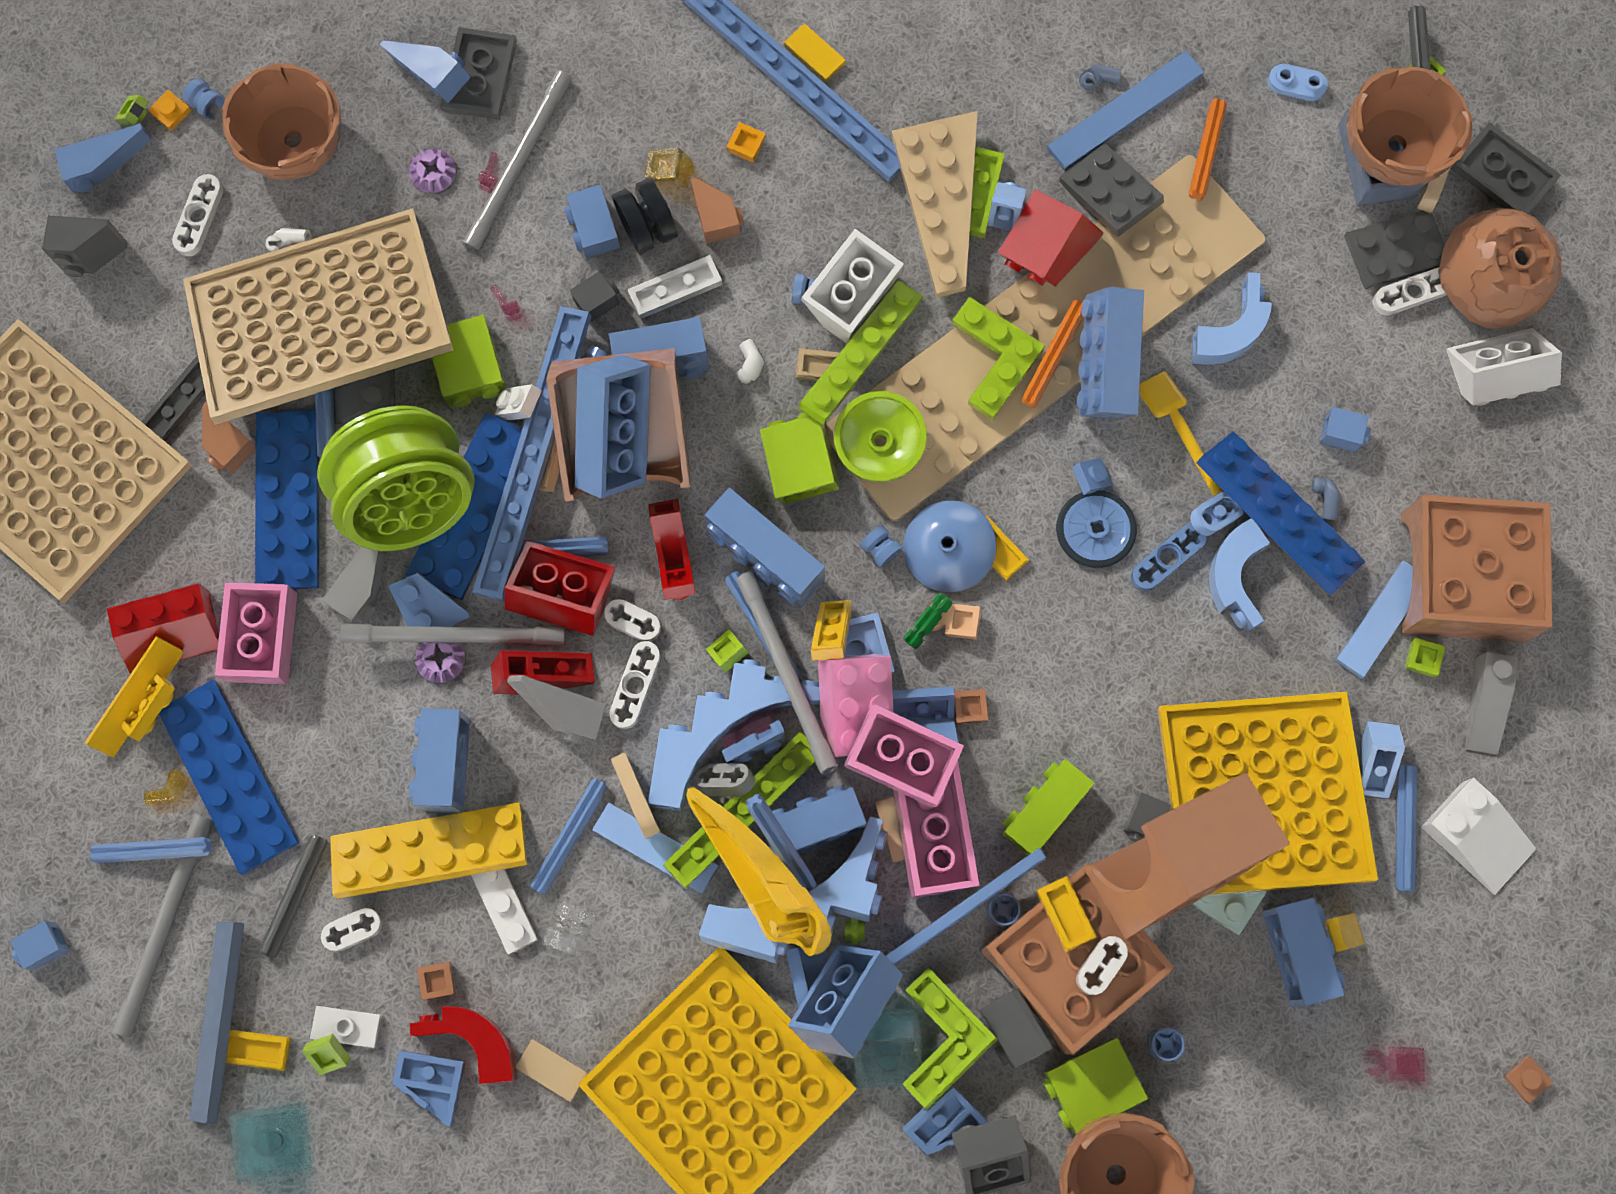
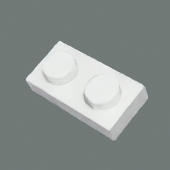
(517, 402)

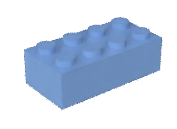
(1111, 353)
(612, 425)
(765, 548)

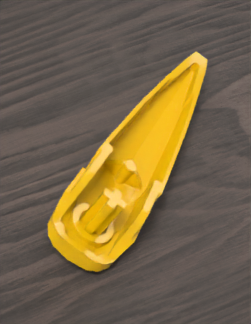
(772, 892)

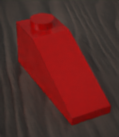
(553, 668)

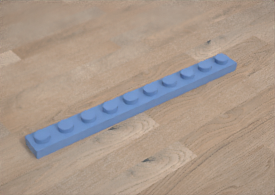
(800, 84)
(528, 464)

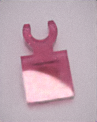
(754, 725)
(1402, 1063)

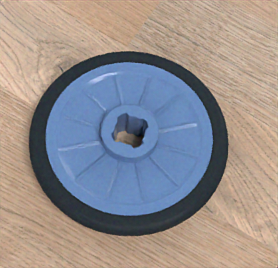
(1102, 548)

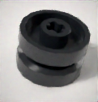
(648, 214)

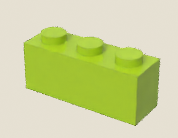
(1046, 807)

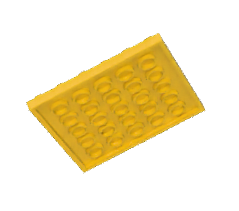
(1302, 765)
(716, 1084)

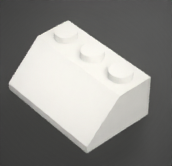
(852, 285)
(1505, 366)

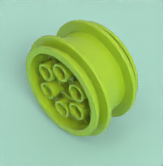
(395, 478)

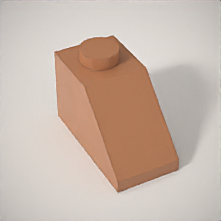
(716, 212)
(224, 443)

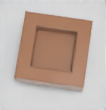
(970, 706)
(436, 981)
(1528, 1079)

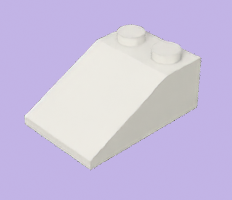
(1480, 834)

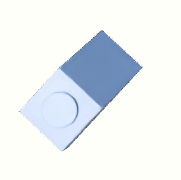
(1006, 205)
(1380, 758)

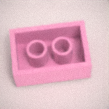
(256, 633)
(847, 693)
(903, 756)

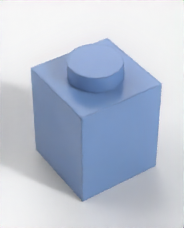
(1345, 429)
(38, 946)

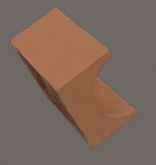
(666, 427)
(1479, 568)
(1187, 855)
(1046, 974)

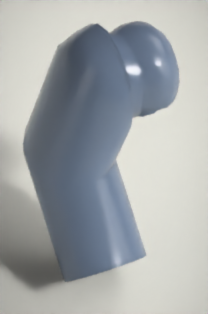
(1097, 74)
(1330, 494)

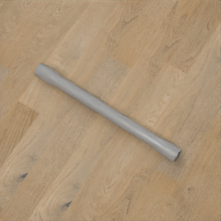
(481, 226)
(367, 633)
(818, 745)
(131, 1006)

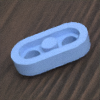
(1298, 82)
(1212, 515)

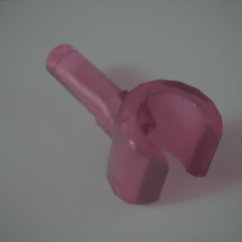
(485, 177)
(507, 308)

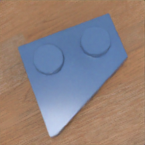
(425, 604)
(767, 741)
(431, 1082)
(933, 1127)

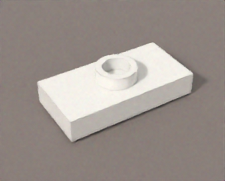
(347, 1026)

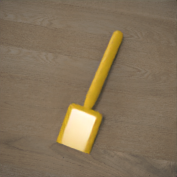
(1165, 398)

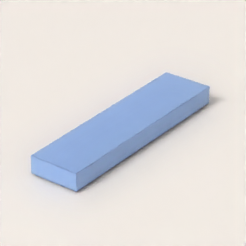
(1378, 623)
(656, 850)

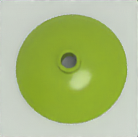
(875, 417)

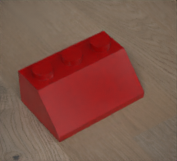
(559, 588)
(177, 616)

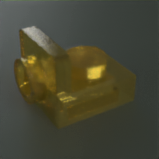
(669, 166)

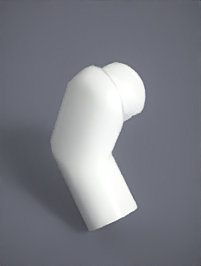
(287, 237)
(753, 363)

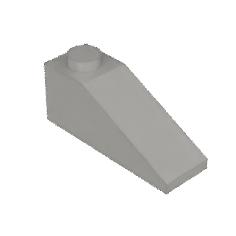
(357, 586)
(1490, 701)
(561, 709)

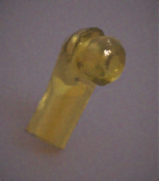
(175, 786)

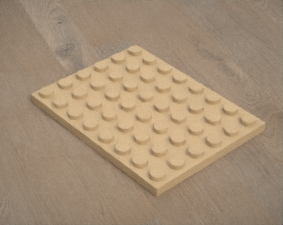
(315, 316)
(70, 465)

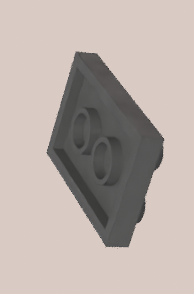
(489, 64)
(1505, 170)
(1111, 189)
(1396, 248)

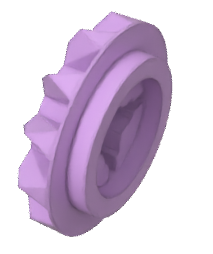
(434, 181)
(451, 666)

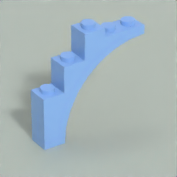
(682, 751)
(843, 893)

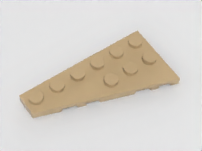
(938, 178)

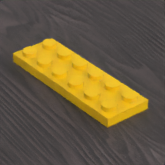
(427, 850)

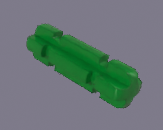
(927, 620)

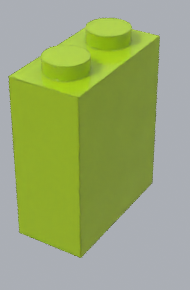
(472, 366)
(799, 459)
(1094, 1085)

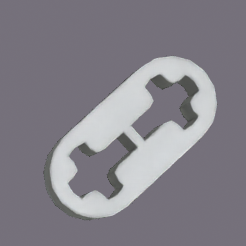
(629, 627)
(349, 922)
(1095, 960)

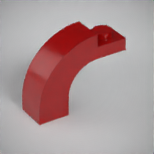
(671, 549)
(489, 1042)

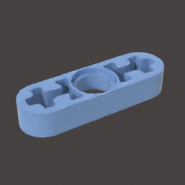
(1145, 565)

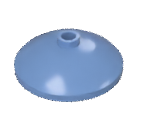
(954, 567)

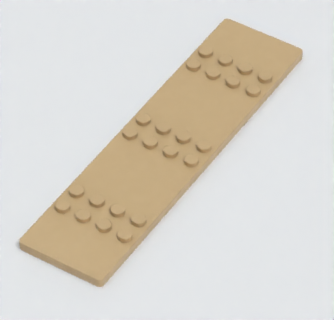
(1166, 254)

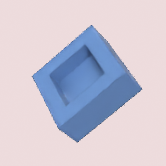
(1092, 476)

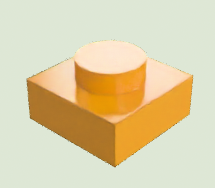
(169, 110)
(746, 142)

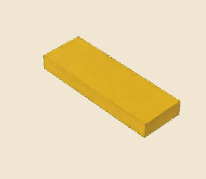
(831, 630)

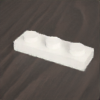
(675, 287)
(505, 910)

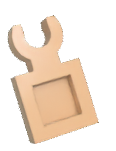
(961, 621)

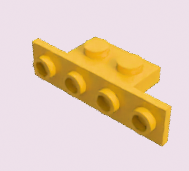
(138, 700)

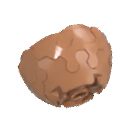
(270, 109)
(1418, 112)
(1483, 274)
(1141, 1146)

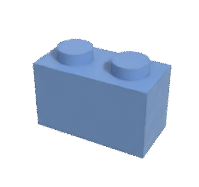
(592, 220)

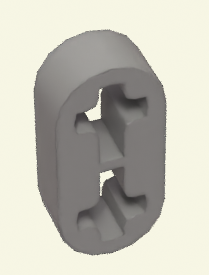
(725, 776)

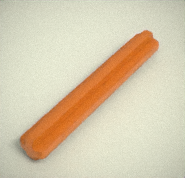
(1207, 149)
(1053, 355)

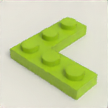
(985, 179)
(1016, 350)
(965, 1044)

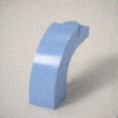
(1227, 343)
(1226, 570)

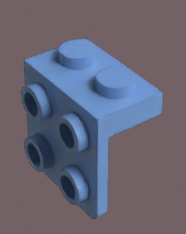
(929, 708)

